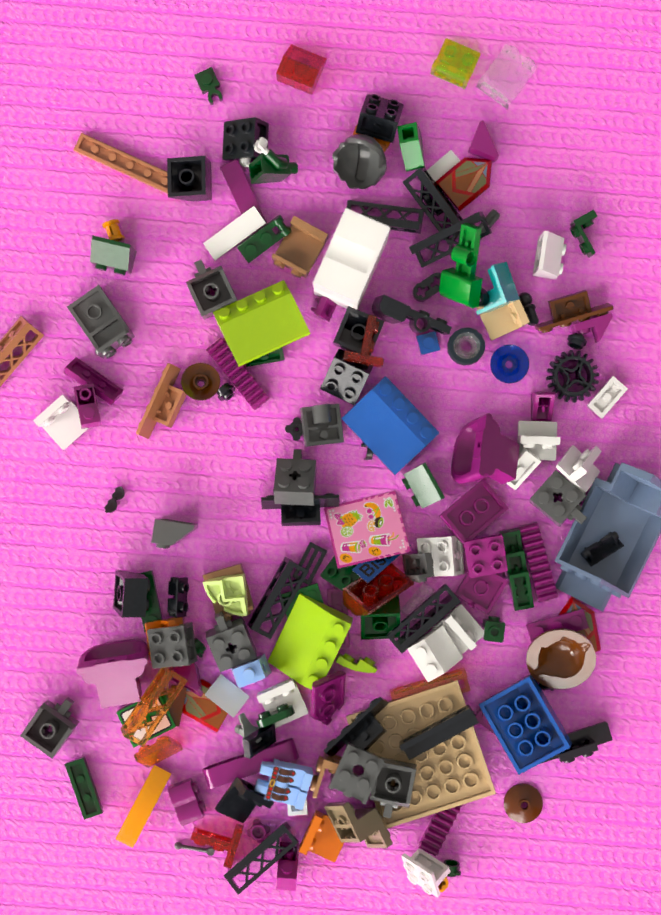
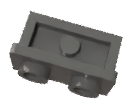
(418, 566)

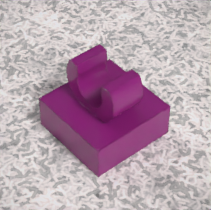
(324, 308)

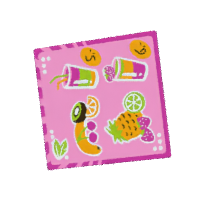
(366, 529)

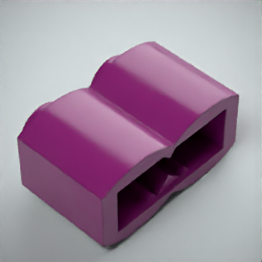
(186, 801)

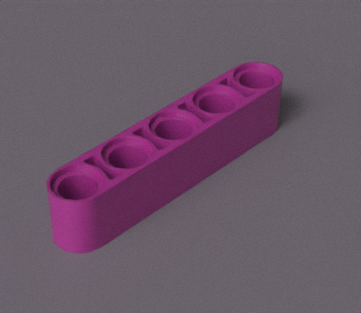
(242, 767)

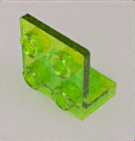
(455, 63)

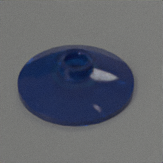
(519, 362)

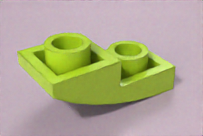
(363, 665)

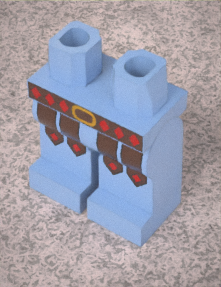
(285, 783)

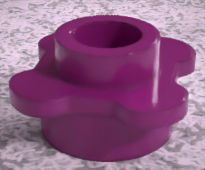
(264, 829)

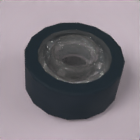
(468, 335)

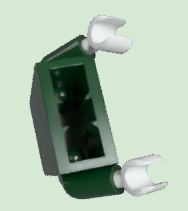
(268, 166)

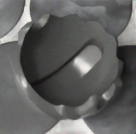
(359, 161)

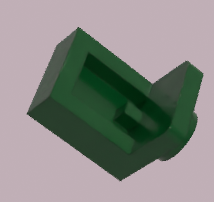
(493, 629)

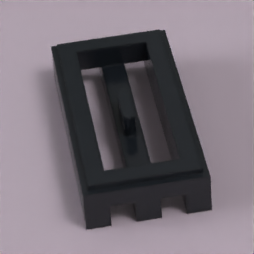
(317, 548)

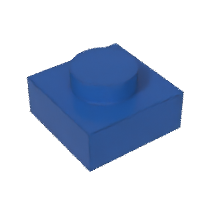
(428, 343)

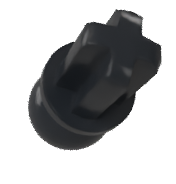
(529, 308)

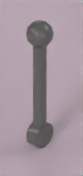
(210, 851)

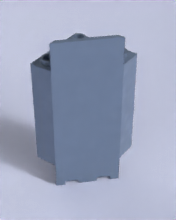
(622, 504)

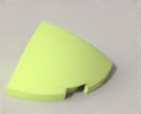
(229, 592)

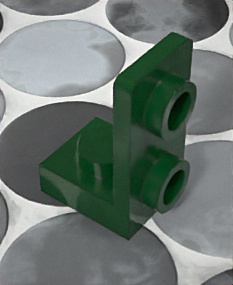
(576, 230)

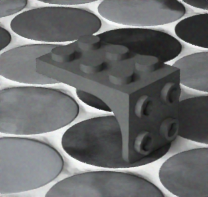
(101, 322)

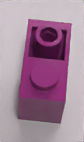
(87, 406)
(287, 868)

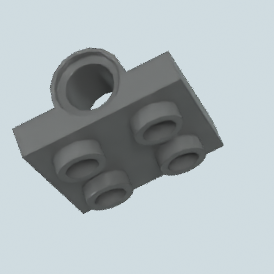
(321, 424)

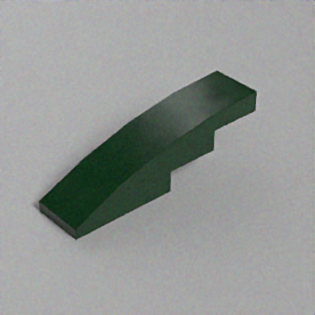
(517, 570)

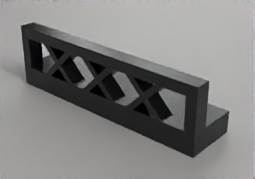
(438, 196)
(395, 224)
(443, 235)
(272, 593)
(426, 622)
(438, 732)
(260, 850)

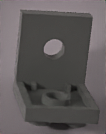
(356, 785)

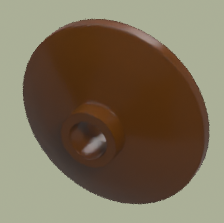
(197, 373)
(516, 796)

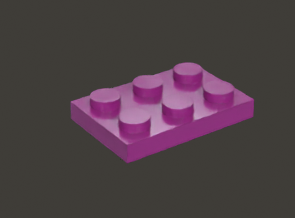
(474, 511)

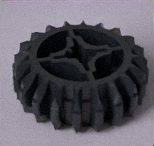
(587, 385)

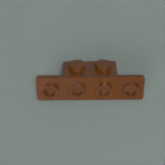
(570, 309)

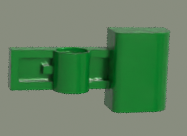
(460, 282)

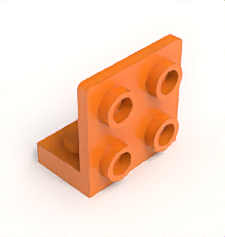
(321, 838)

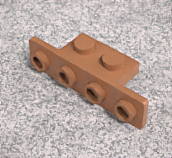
(164, 403)

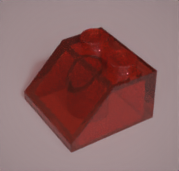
(300, 69)

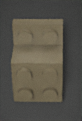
(358, 825)

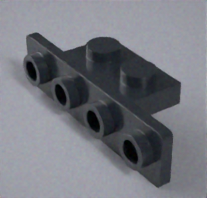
(301, 514)
(362, 731)
(584, 742)

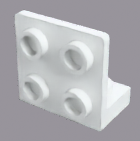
(61, 422)
(446, 554)
(280, 694)

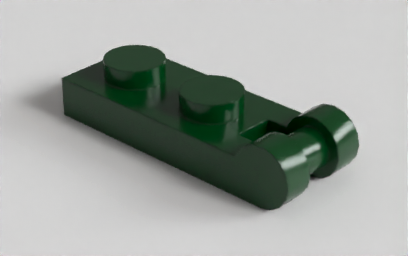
(263, 239)

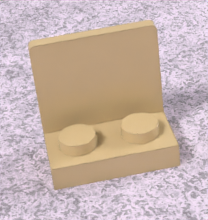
(504, 319)

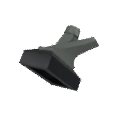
(254, 738)

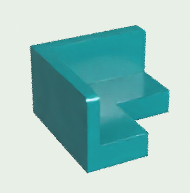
(504, 288)

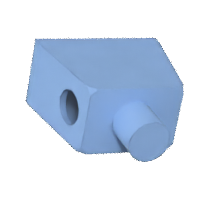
(251, 671)

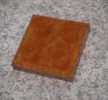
(157, 752)

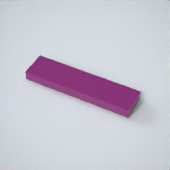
(240, 188)

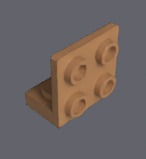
(323, 762)

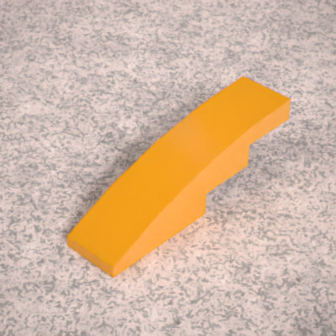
(143, 806)

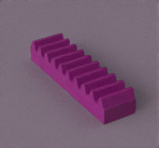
(238, 375)
(537, 562)
(437, 830)

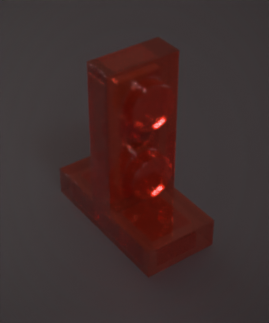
(367, 346)
(219, 842)

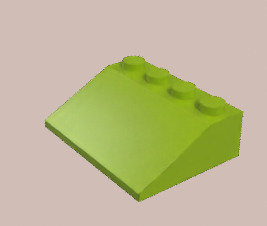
(261, 323)
(309, 641)

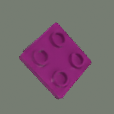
(485, 556)

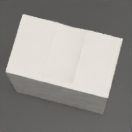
(351, 259)

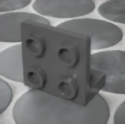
(172, 646)

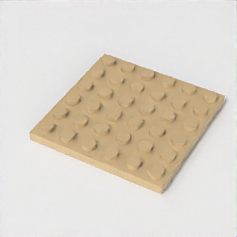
(444, 774)

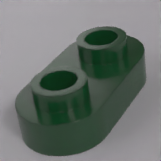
(282, 712)

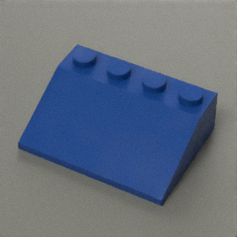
(390, 425)
(525, 724)

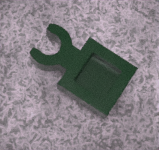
(208, 83)

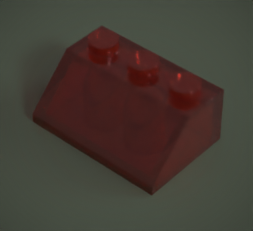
(365, 597)

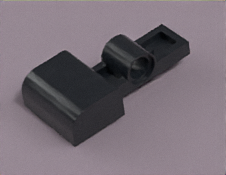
(395, 312)

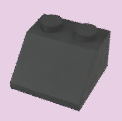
(170, 532)

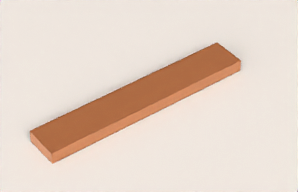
(122, 162)

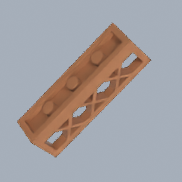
(12, 340)

